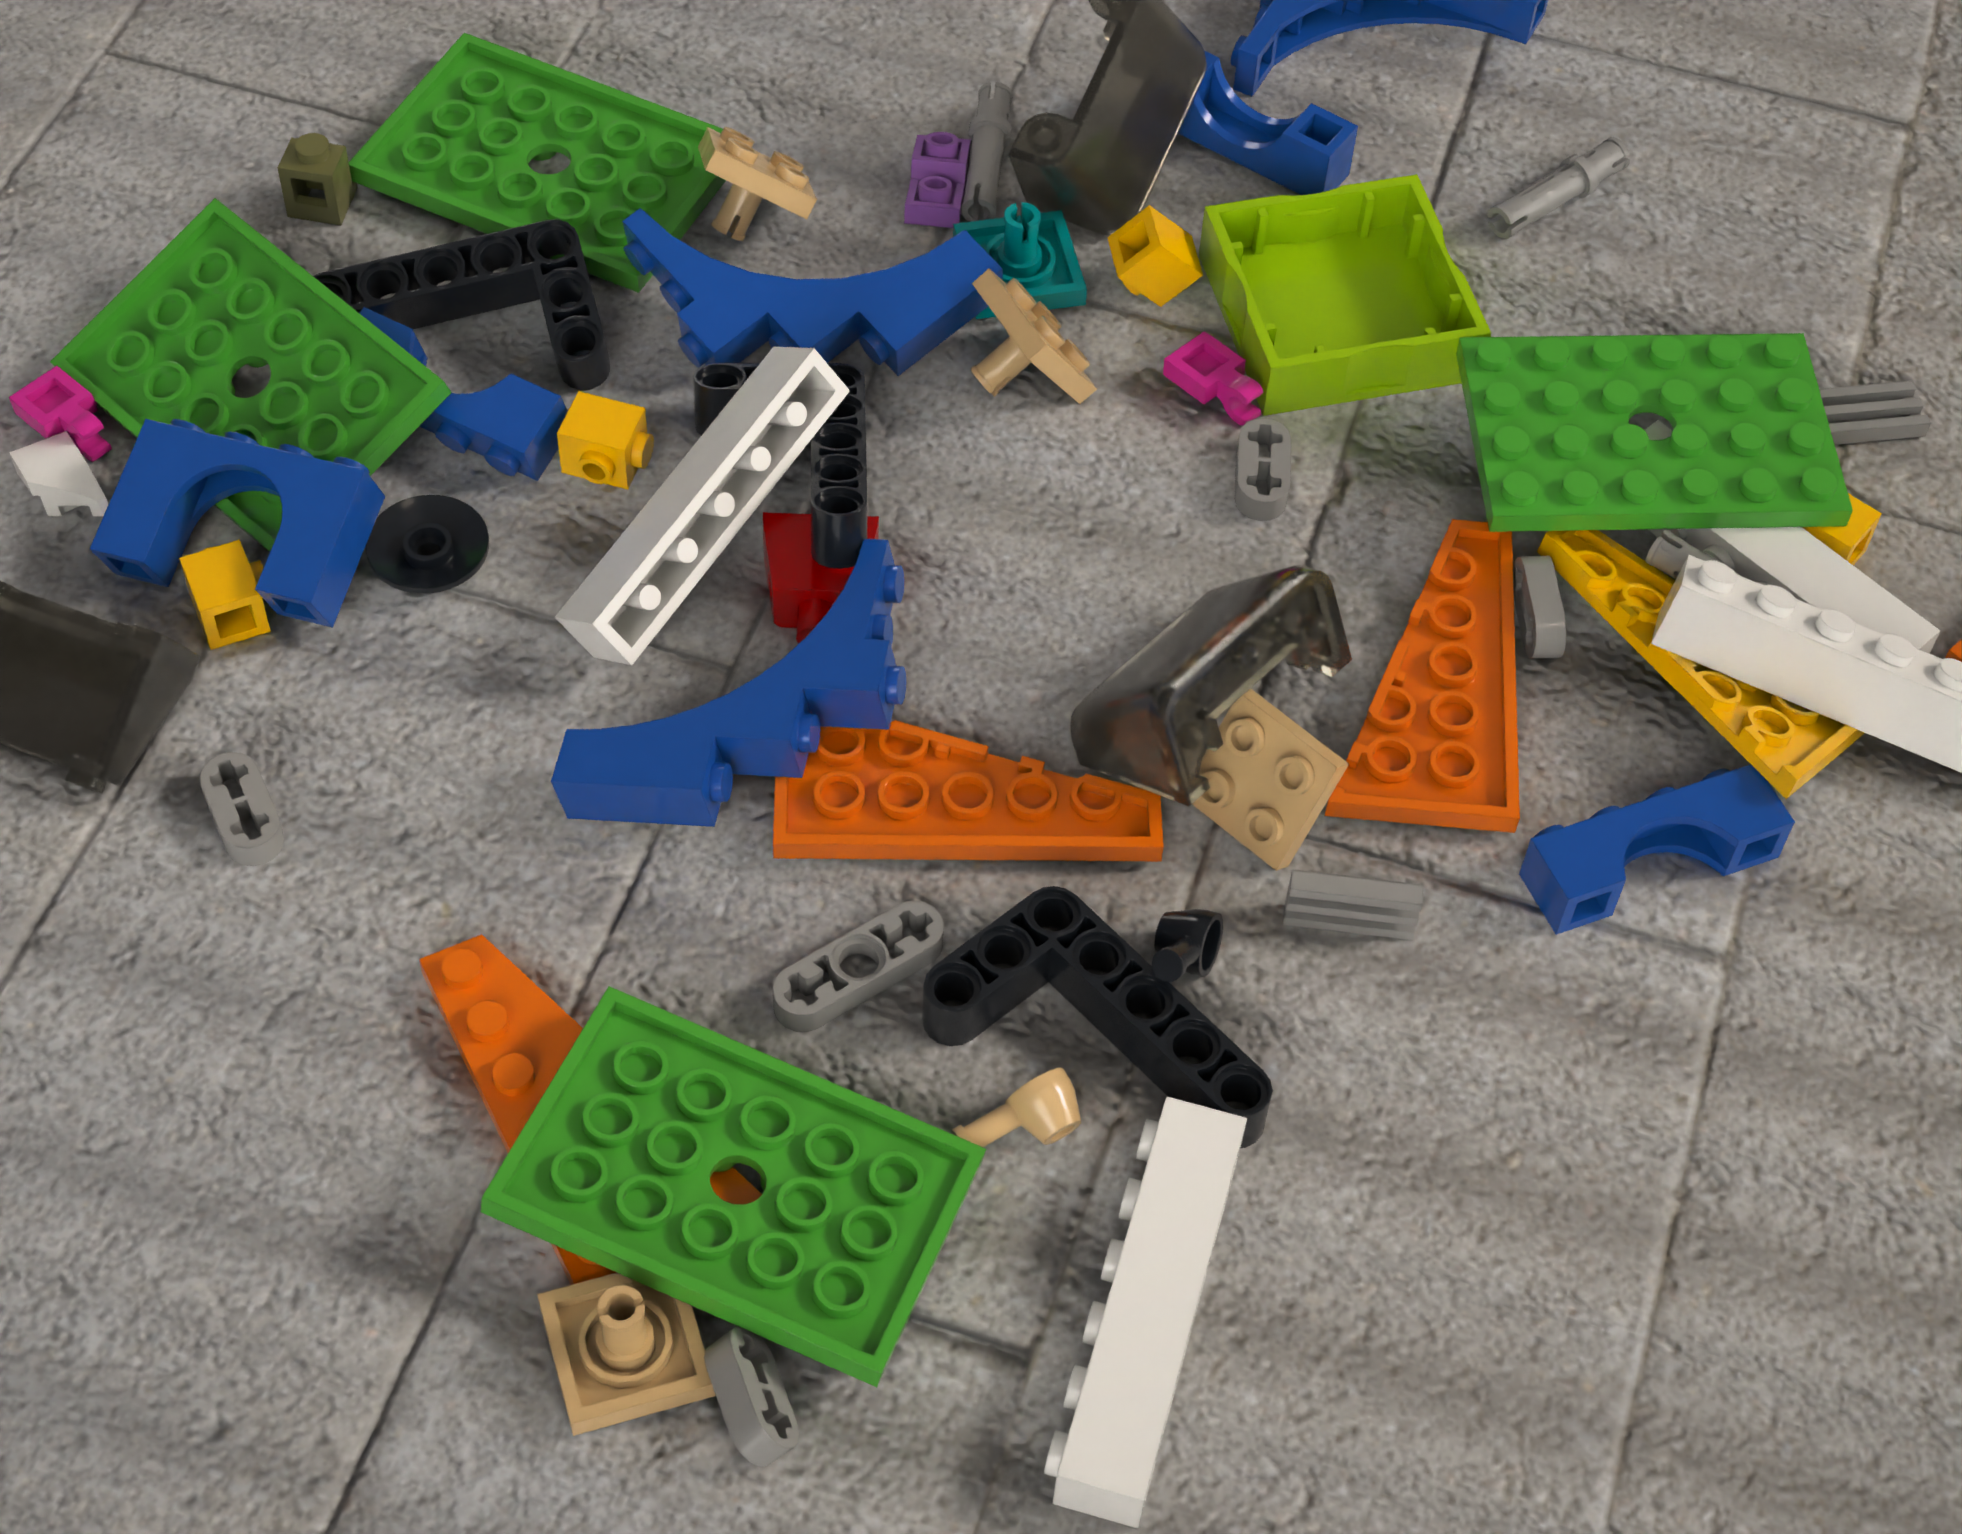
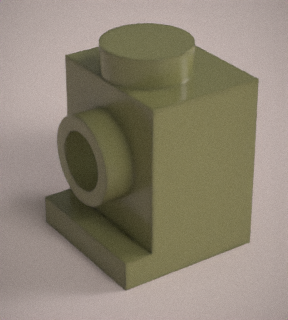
(316, 164)

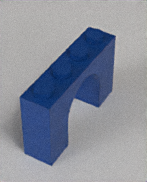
(184, 471)

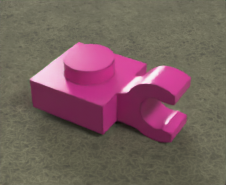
(1213, 370)
(59, 405)

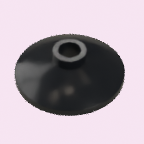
(427, 544)

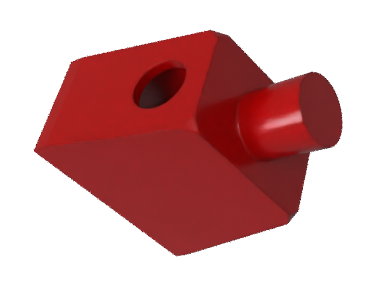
(798, 585)

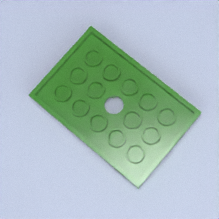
(487, 111)
(236, 300)
(1563, 457)
(658, 1105)

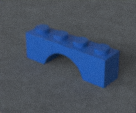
(1300, 152)
(506, 423)
(1722, 820)

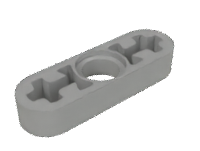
(870, 939)

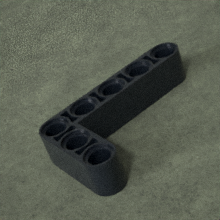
(479, 289)
(836, 458)
(1103, 1000)

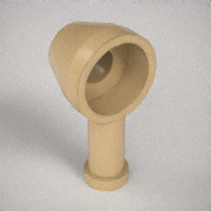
(1041, 1106)

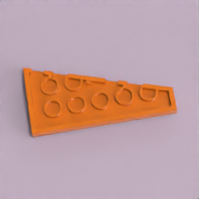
(1445, 712)
(948, 799)
(514, 1047)

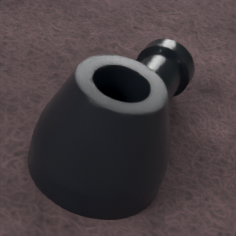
(1186, 943)

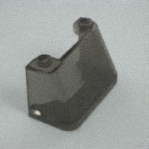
(1126, 123)
(84, 687)
(1163, 703)

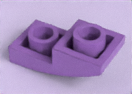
(937, 180)

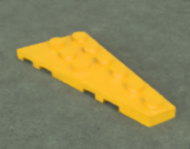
(1771, 733)

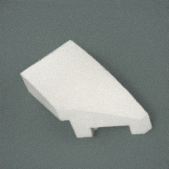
(59, 476)

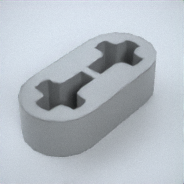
(1273, 469)
(1539, 607)
(230, 812)
(751, 1396)

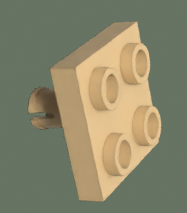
(753, 178)
(1031, 340)
(1267, 780)
(622, 1351)

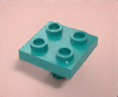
(1033, 251)

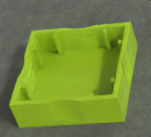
(1339, 293)

